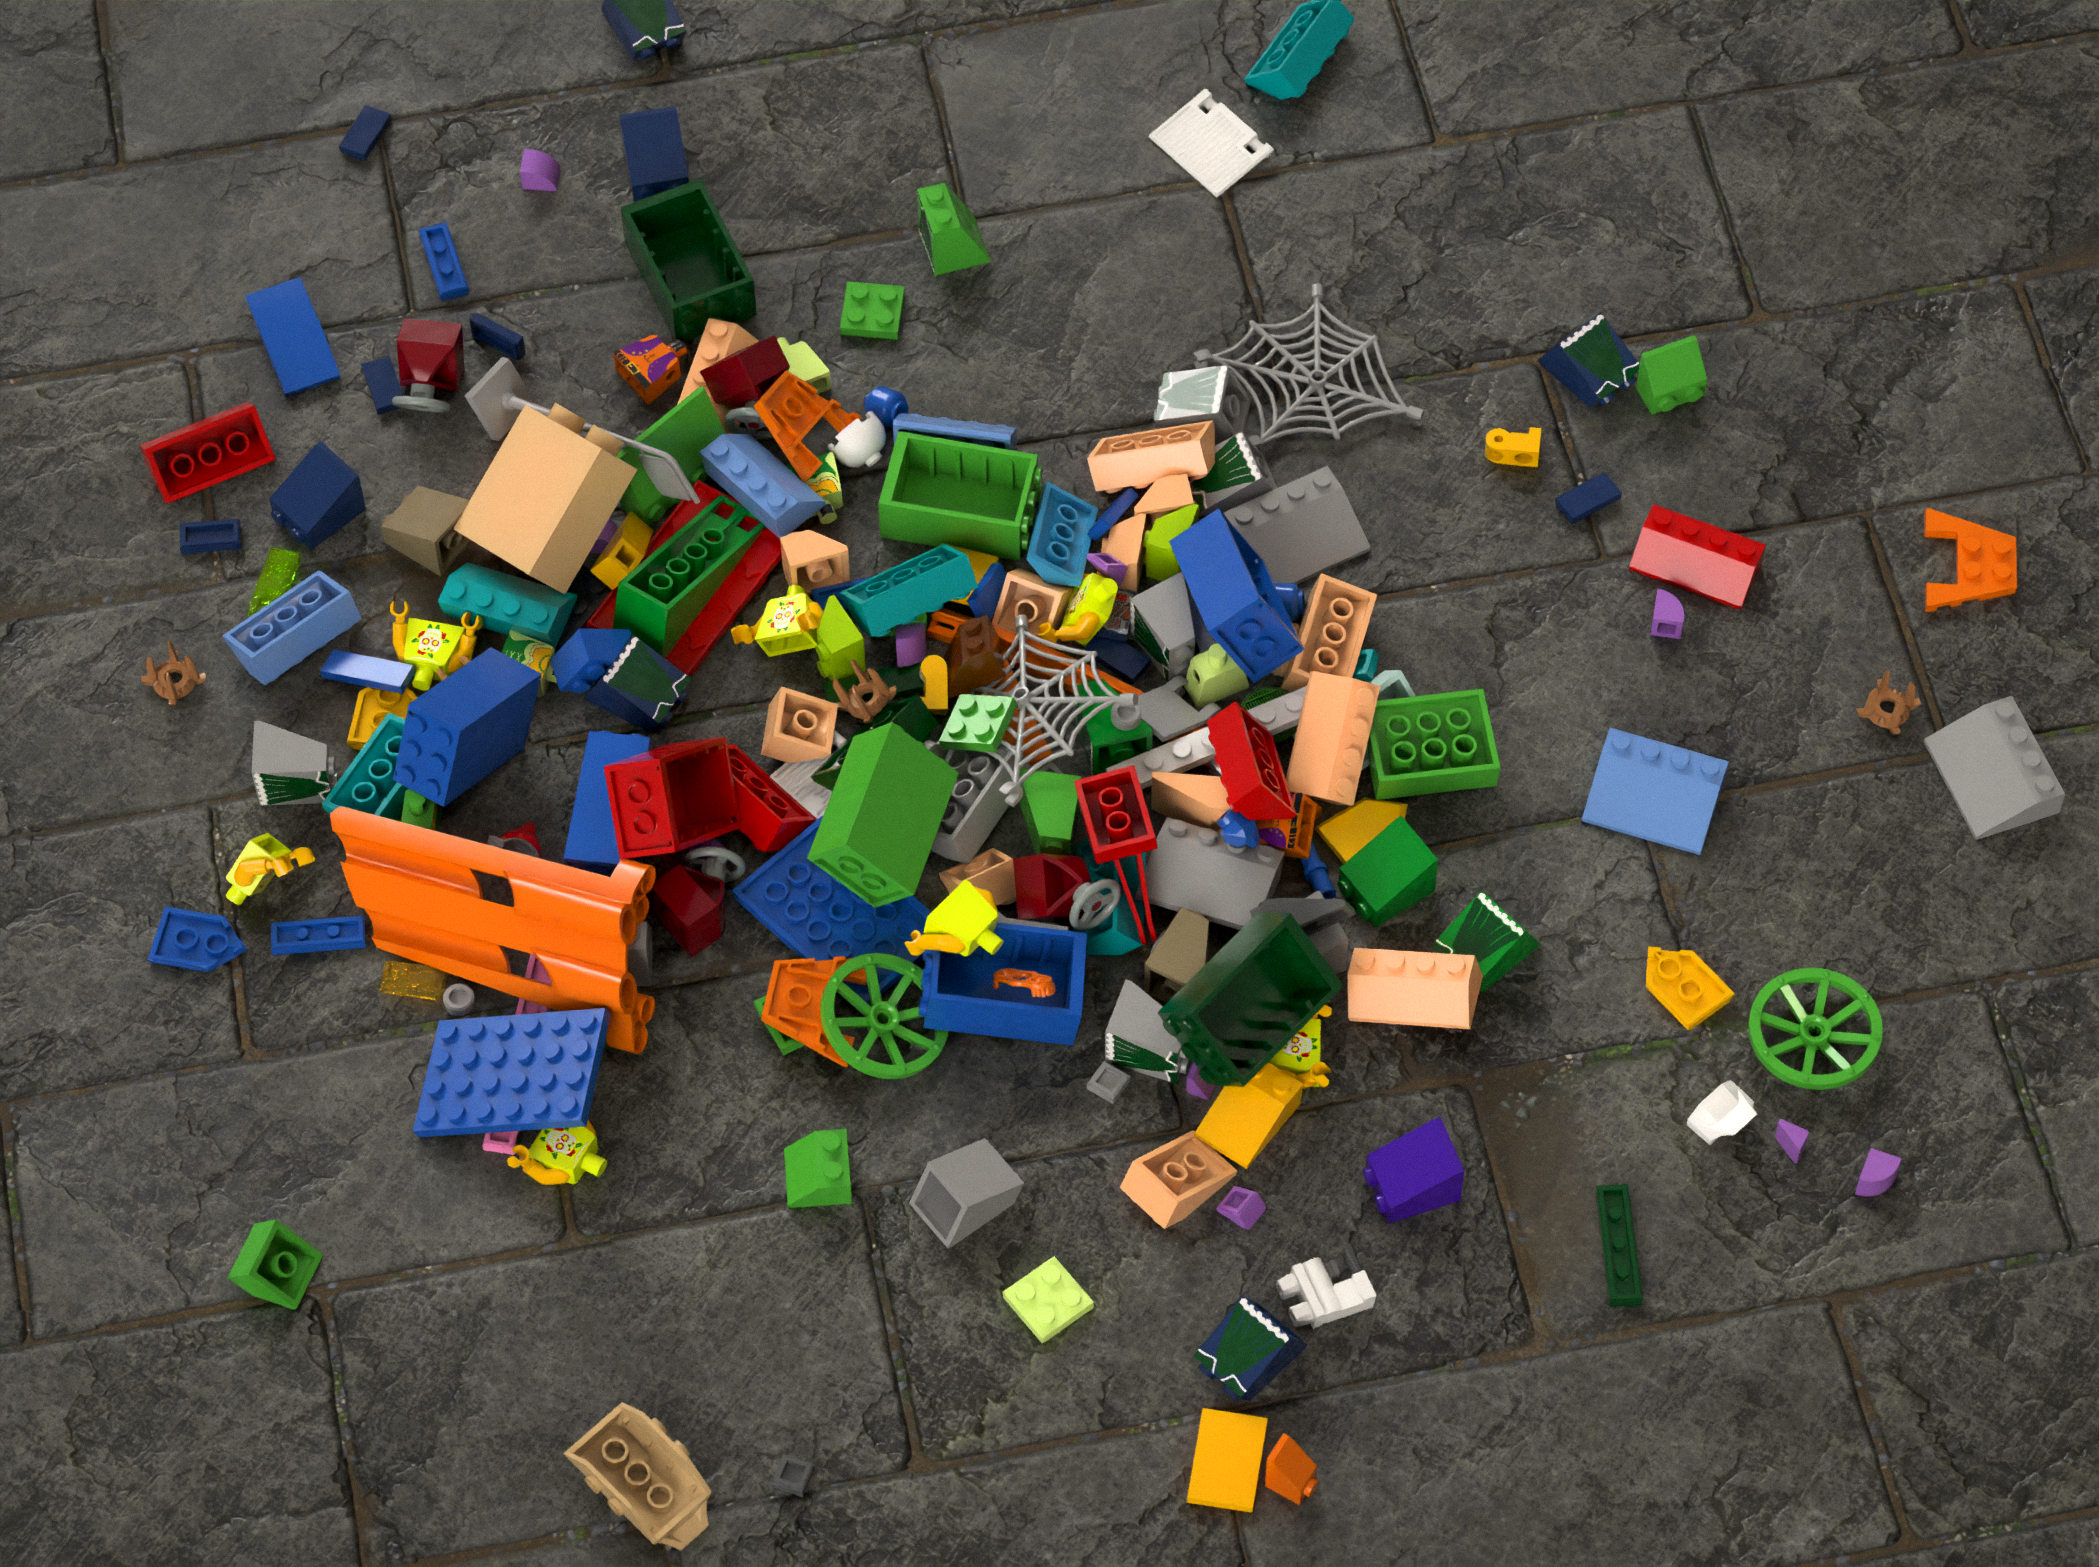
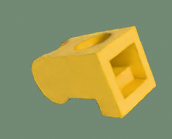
(1513, 447)
(934, 676)

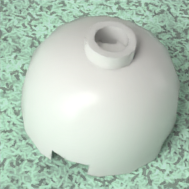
(860, 442)

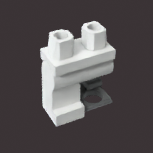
(1319, 1298)

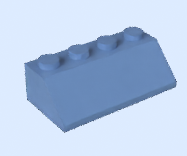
(970, 432)
(760, 482)
(292, 627)

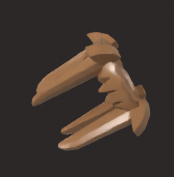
(167, 689)
(853, 700)
(1902, 703)

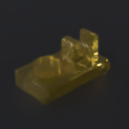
(413, 980)

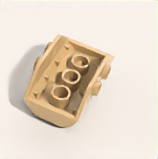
(644, 1476)

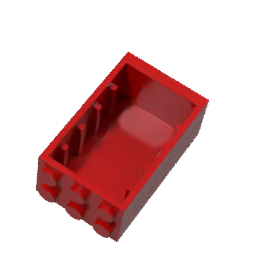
(672, 797)

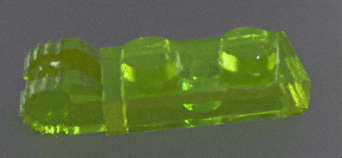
(274, 578)

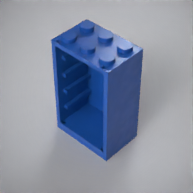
(1236, 595)
(466, 726)
(591, 833)
(962, 997)

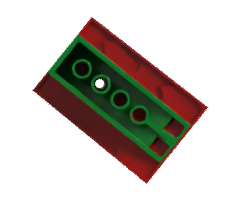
(692, 579)

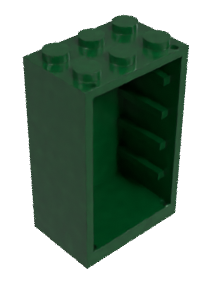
(688, 260)
(1250, 999)

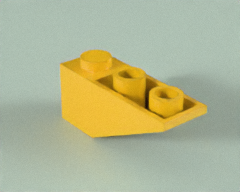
(623, 551)

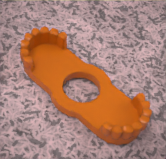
(1040, 984)

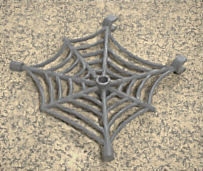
(1316, 378)
(1028, 702)

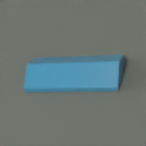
(1061, 537)

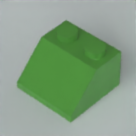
(1671, 375)
(818, 1170)
(275, 1264)

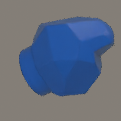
(1238, 829)

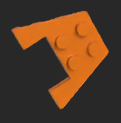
(791, 411)
(1983, 561)
(795, 1000)

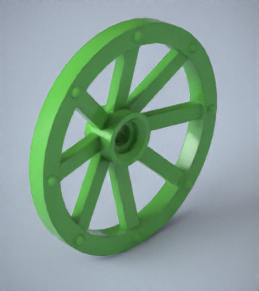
(884, 1011)
(1815, 1024)

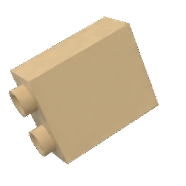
(547, 495)

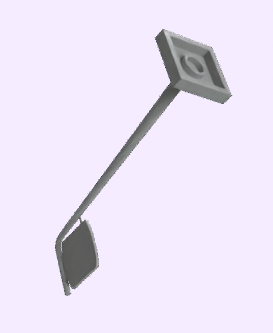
(502, 396)

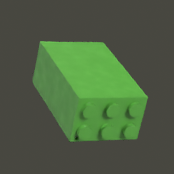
(960, 495)
(883, 815)

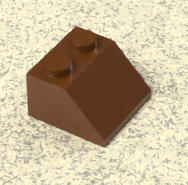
(974, 656)

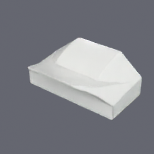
(1722, 1113)

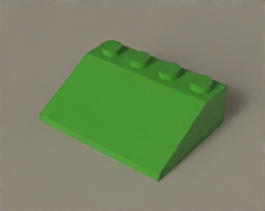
(682, 435)
(1432, 745)

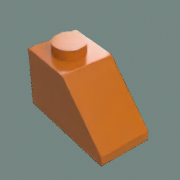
(1291, 1471)

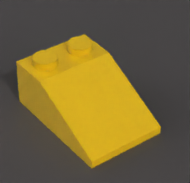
(1251, 1115)

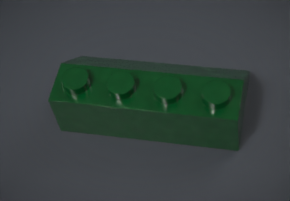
(908, 713)

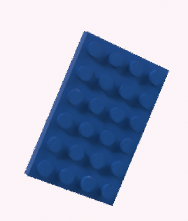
(824, 917)
(512, 1073)

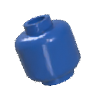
(886, 404)
(1292, 599)

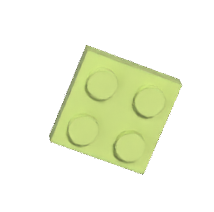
(1048, 1299)

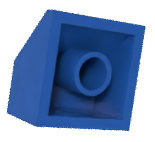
(587, 657)

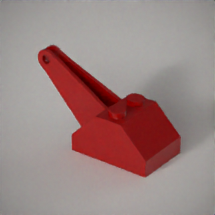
(1119, 828)

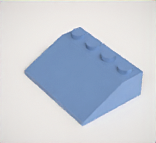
(1655, 791)

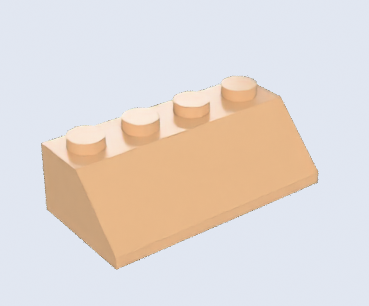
(717, 343)
(1151, 455)
(1330, 631)
(1332, 738)
(1413, 988)

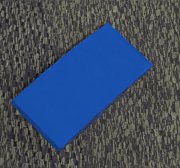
(292, 336)

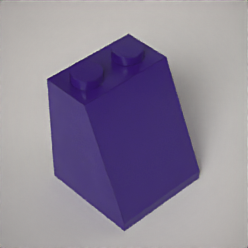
(1415, 1172)

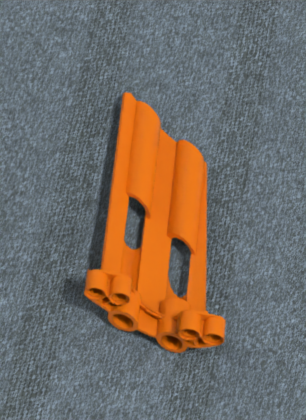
(433, 911)

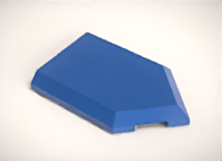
(194, 940)

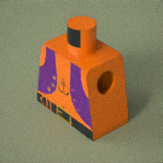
(650, 365)
(1293, 834)

